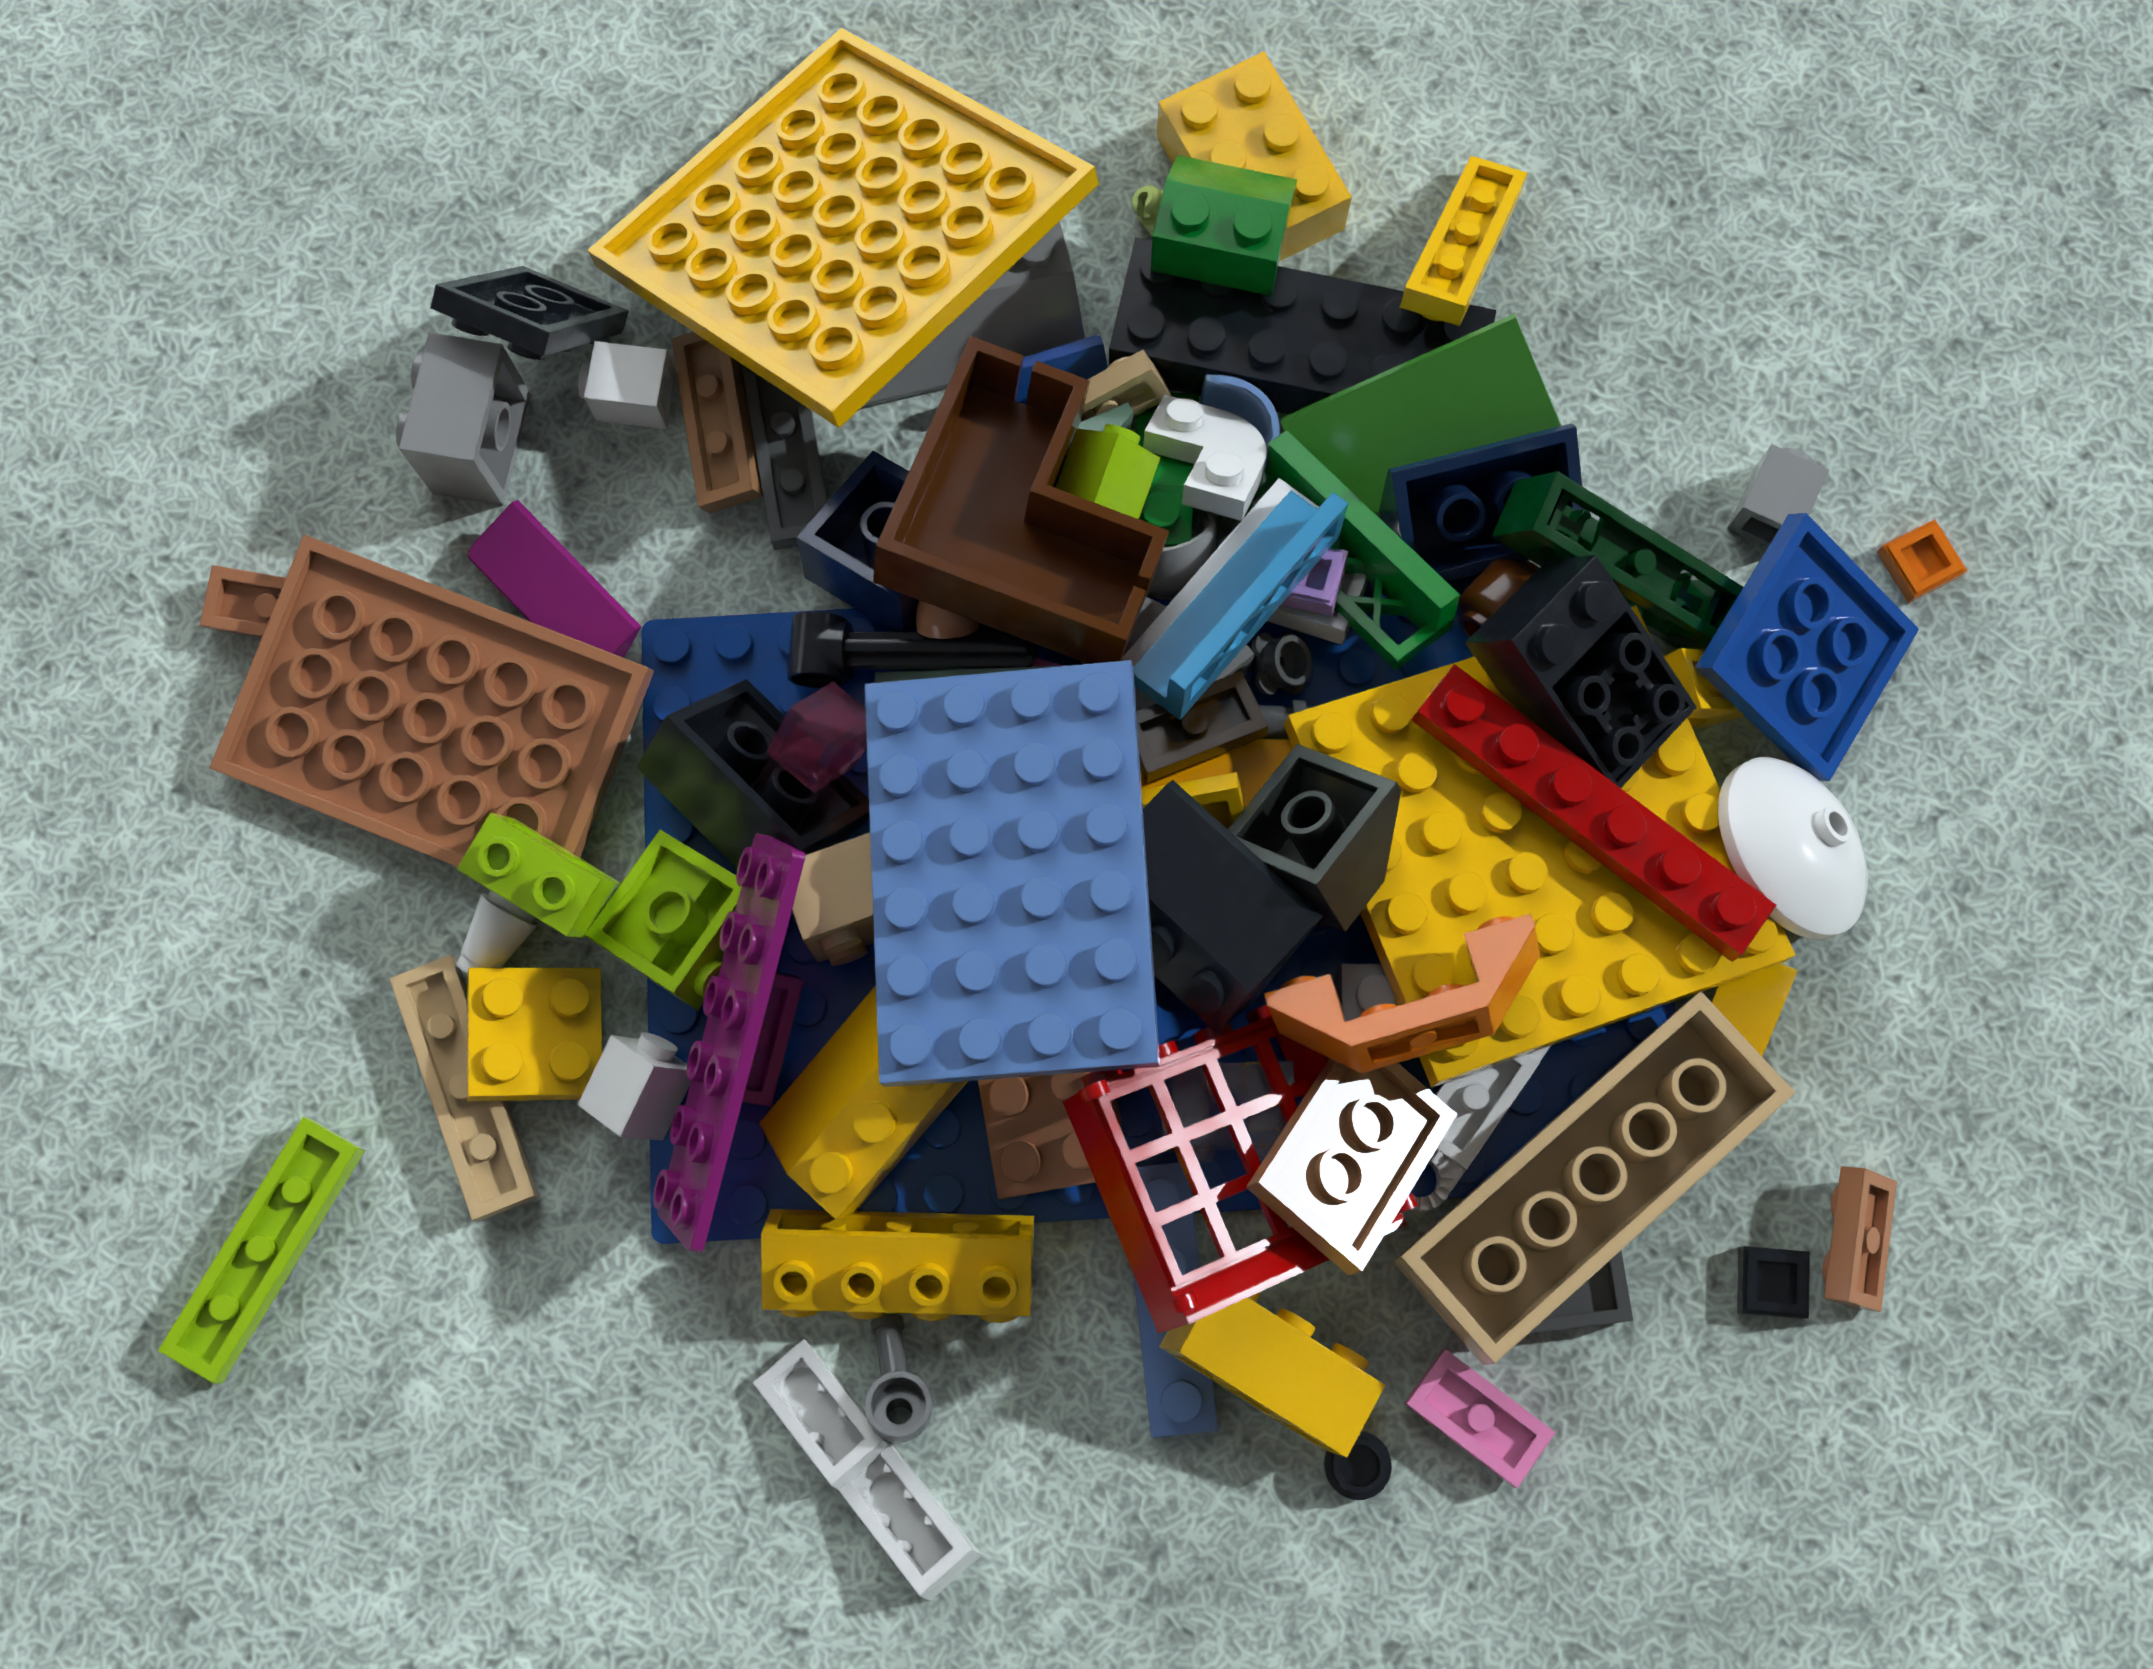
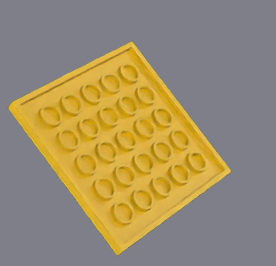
(843, 223)
(1479, 854)

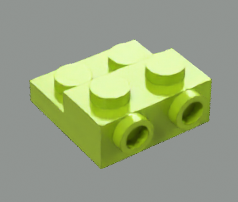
(670, 918)

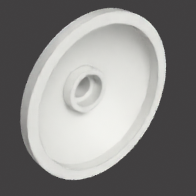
(1794, 846)

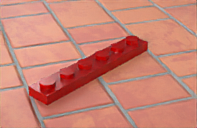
(1594, 813)

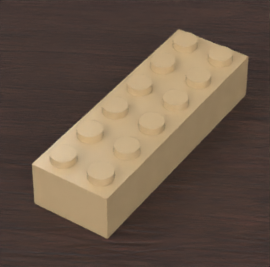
(1593, 1179)

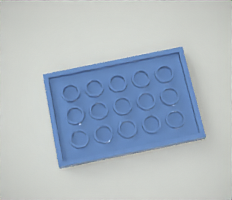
(1009, 876)

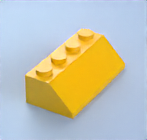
(842, 1127)

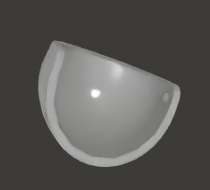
(1183, 561)

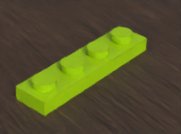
(261, 1251)

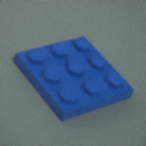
(1807, 647)

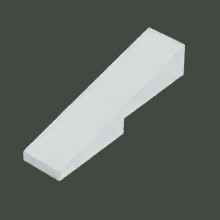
(867, 1471)

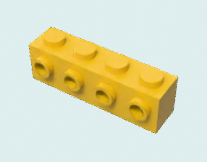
(897, 1264)

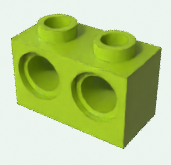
(537, 875)

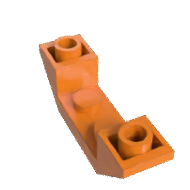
(1450, 1015)

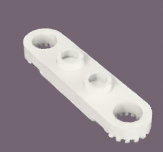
(1480, 1104)

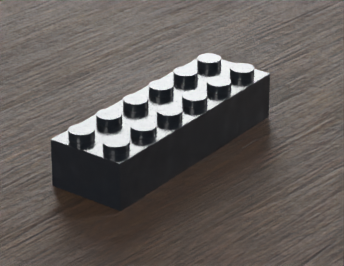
(1293, 346)

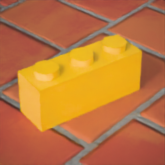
(1281, 1371)

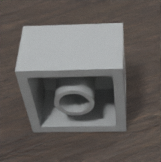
(463, 418)

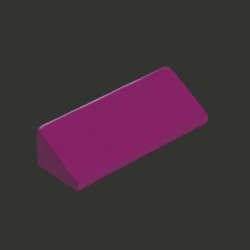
(550, 583)

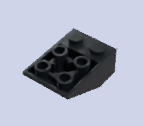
(1583, 667)

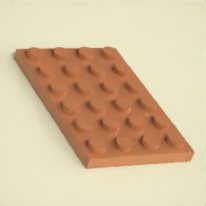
(426, 710)

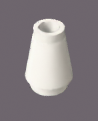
(494, 933)

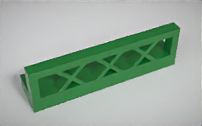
(1373, 550)

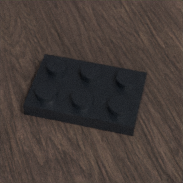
(528, 311)

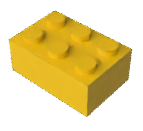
(1254, 124)

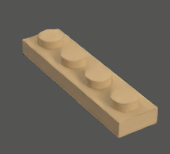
(476, 1133)

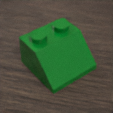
(1222, 224)

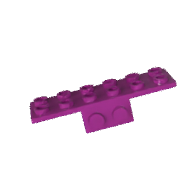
(742, 1042)

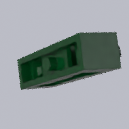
(1636, 557)

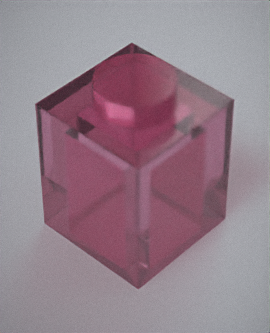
(821, 737)

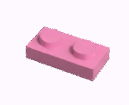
(1479, 1418)

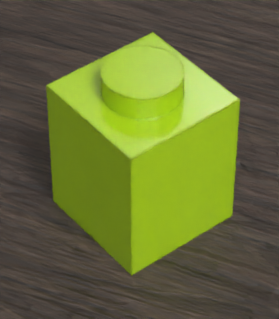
(1109, 469)

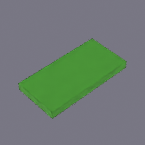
(1428, 407)

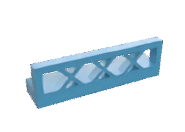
(1238, 601)

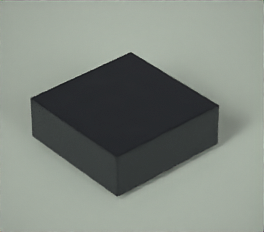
(1773, 1282)

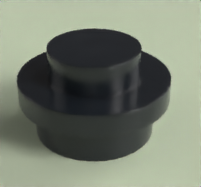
(1363, 1471)

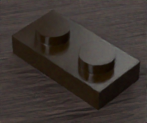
(1215, 724)

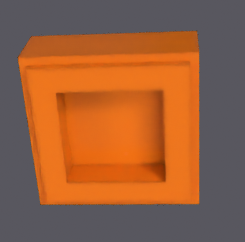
(1921, 561)

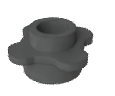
(1281, 663)

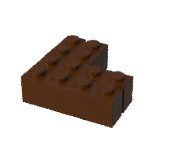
(992, 533)

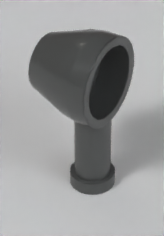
(895, 1385)

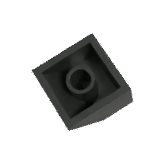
(1323, 831)

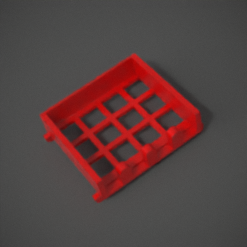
(1169, 1295)

